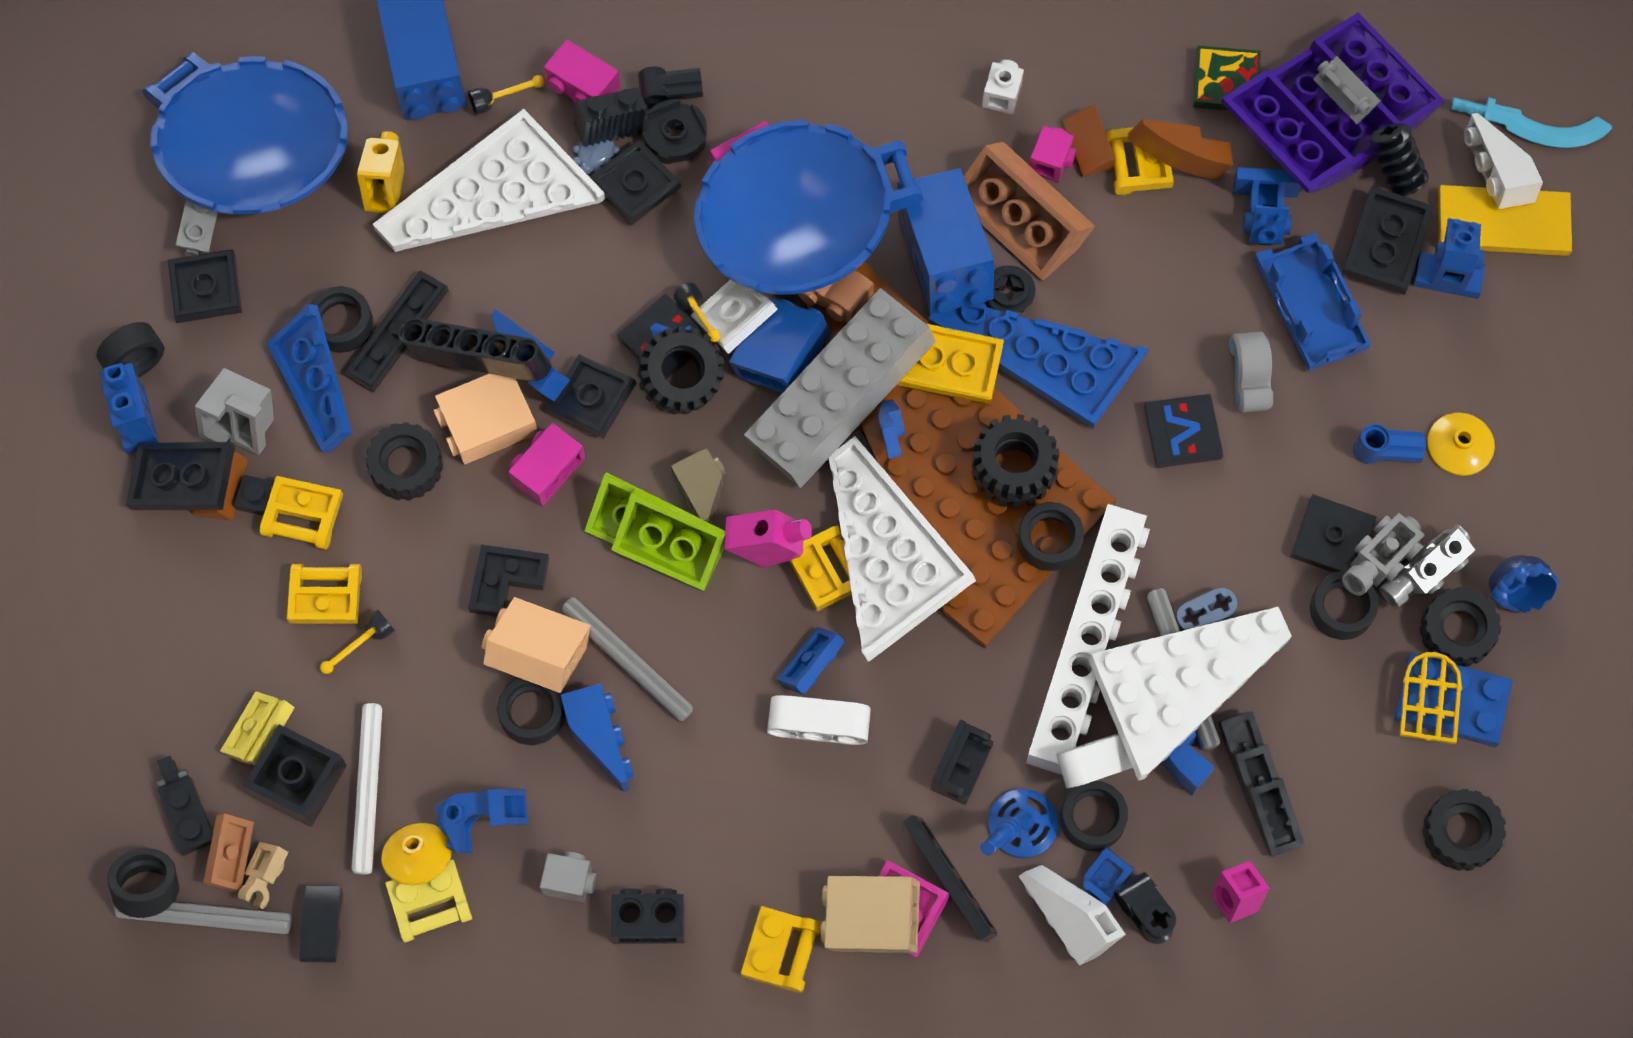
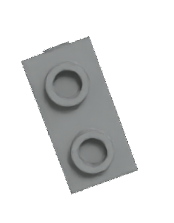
(1346, 89)
(196, 229)

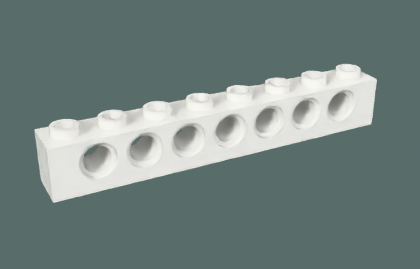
(1116, 526)

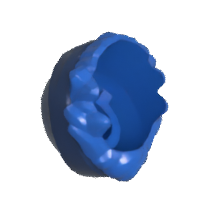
(1522, 584)

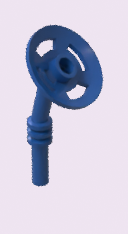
(1006, 829)

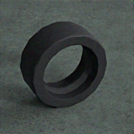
(345, 295)
(132, 344)
(1057, 512)
(1329, 625)
(525, 736)
(1081, 839)
(137, 862)

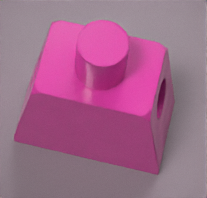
(766, 537)

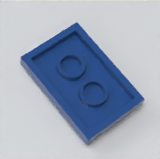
(1481, 702)

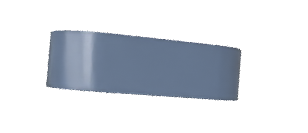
(1203, 604)

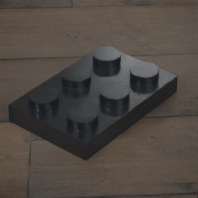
(1388, 240)
(180, 476)

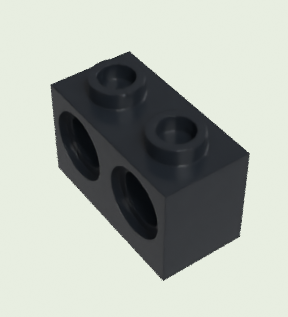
(647, 928)

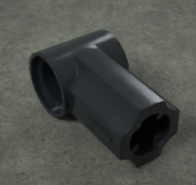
(661, 85)

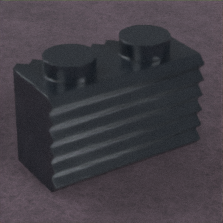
(610, 116)

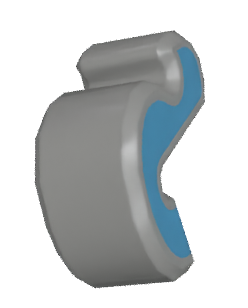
(1252, 371)

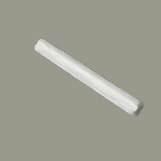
(367, 789)

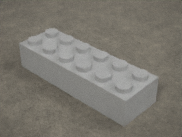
(840, 387)

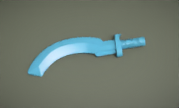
(1534, 131)

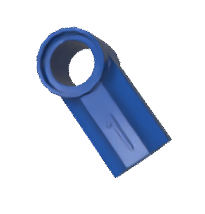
(1392, 445)

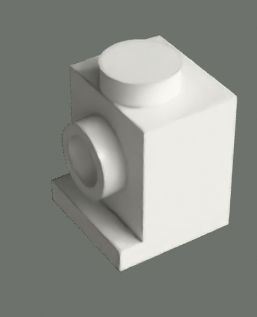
(1003, 86)

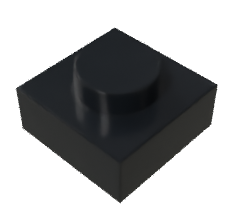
(253, 495)

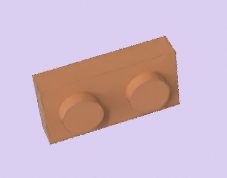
(228, 852)

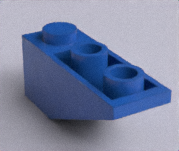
(591, 726)

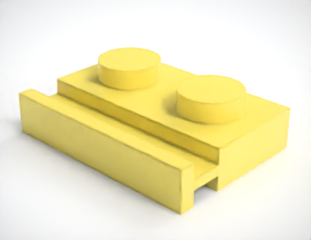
(256, 727)

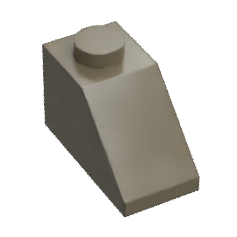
(700, 483)

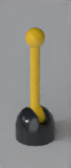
(483, 99)
(692, 304)
(375, 626)

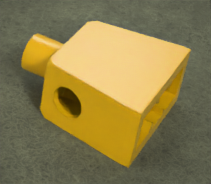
(384, 161)

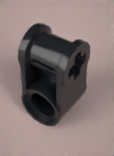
(1143, 903)

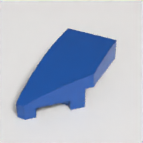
(891, 427)
(1106, 876)

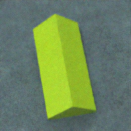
(655, 532)

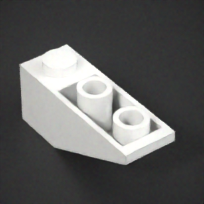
(1506, 168)
(1076, 916)

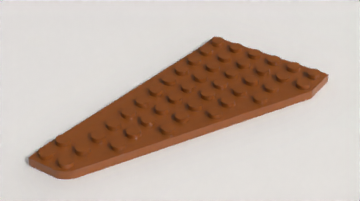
(940, 484)

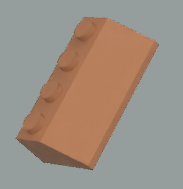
(1024, 210)

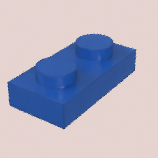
(810, 660)

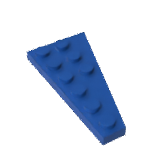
(1052, 359)

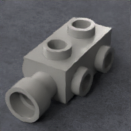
(1383, 554)
(1430, 566)

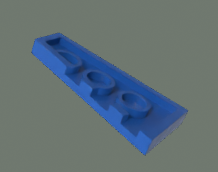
(311, 376)

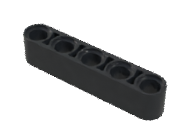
(475, 349)

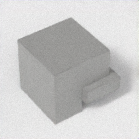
(235, 410)

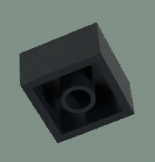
(295, 775)

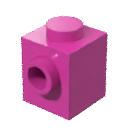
(1053, 153)

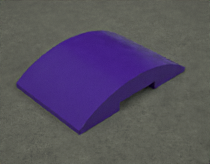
(1308, 128)

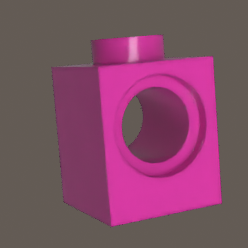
(1240, 891)

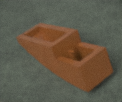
(1182, 148)

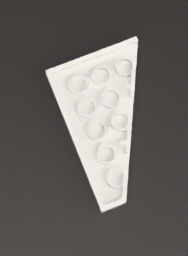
(497, 183)
(893, 554)
(1177, 680)

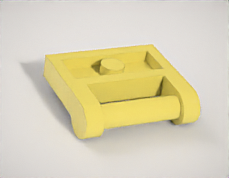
(414, 898)

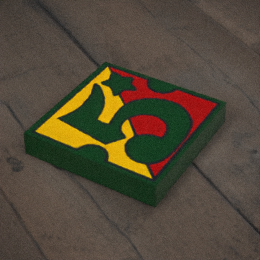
(1221, 72)

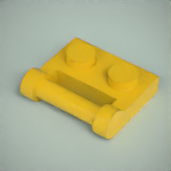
(1151, 172)
(305, 502)
(817, 572)
(324, 604)
(769, 947)

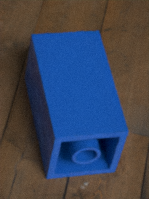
(421, 57)
(947, 243)

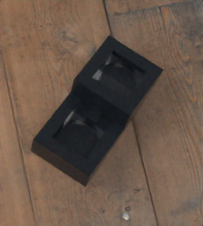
(320, 924)

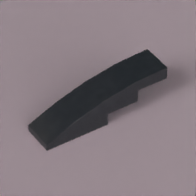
(1261, 784)

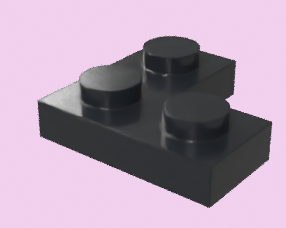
(500, 569)

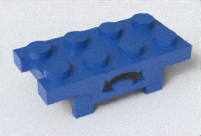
(1313, 302)

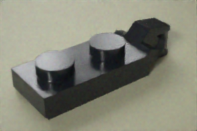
(183, 808)

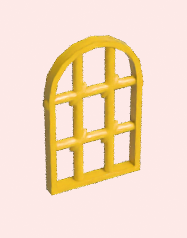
(1438, 709)

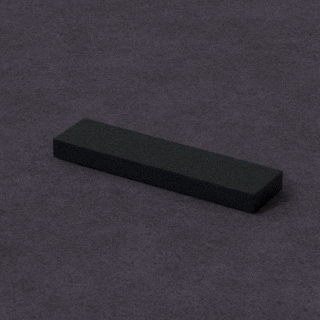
(384, 345)
(950, 878)

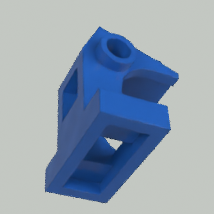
(1266, 215)
(1457, 254)
(502, 807)

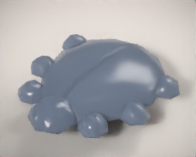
(595, 156)

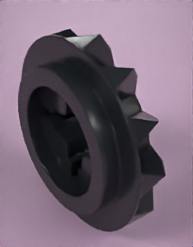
(1020, 282)

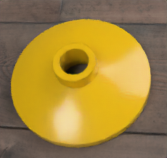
(1455, 456)
(418, 864)

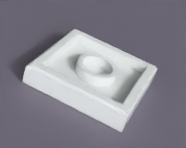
(735, 313)

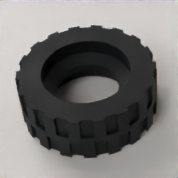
(399, 436)
(1461, 601)
(1479, 807)

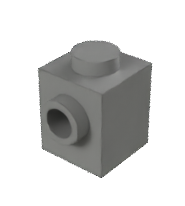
(568, 877)

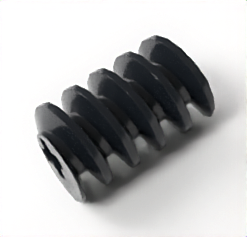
(1399, 158)

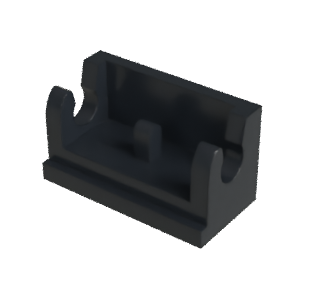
(962, 762)

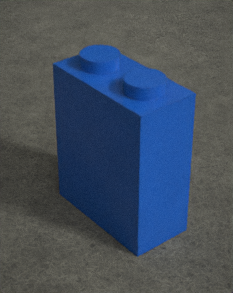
(781, 346)

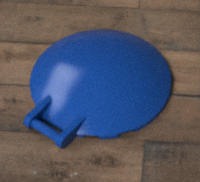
(246, 133)
(798, 206)

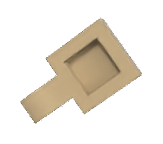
(263, 869)

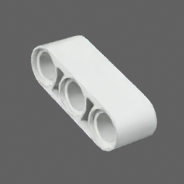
(819, 720)
(1093, 761)

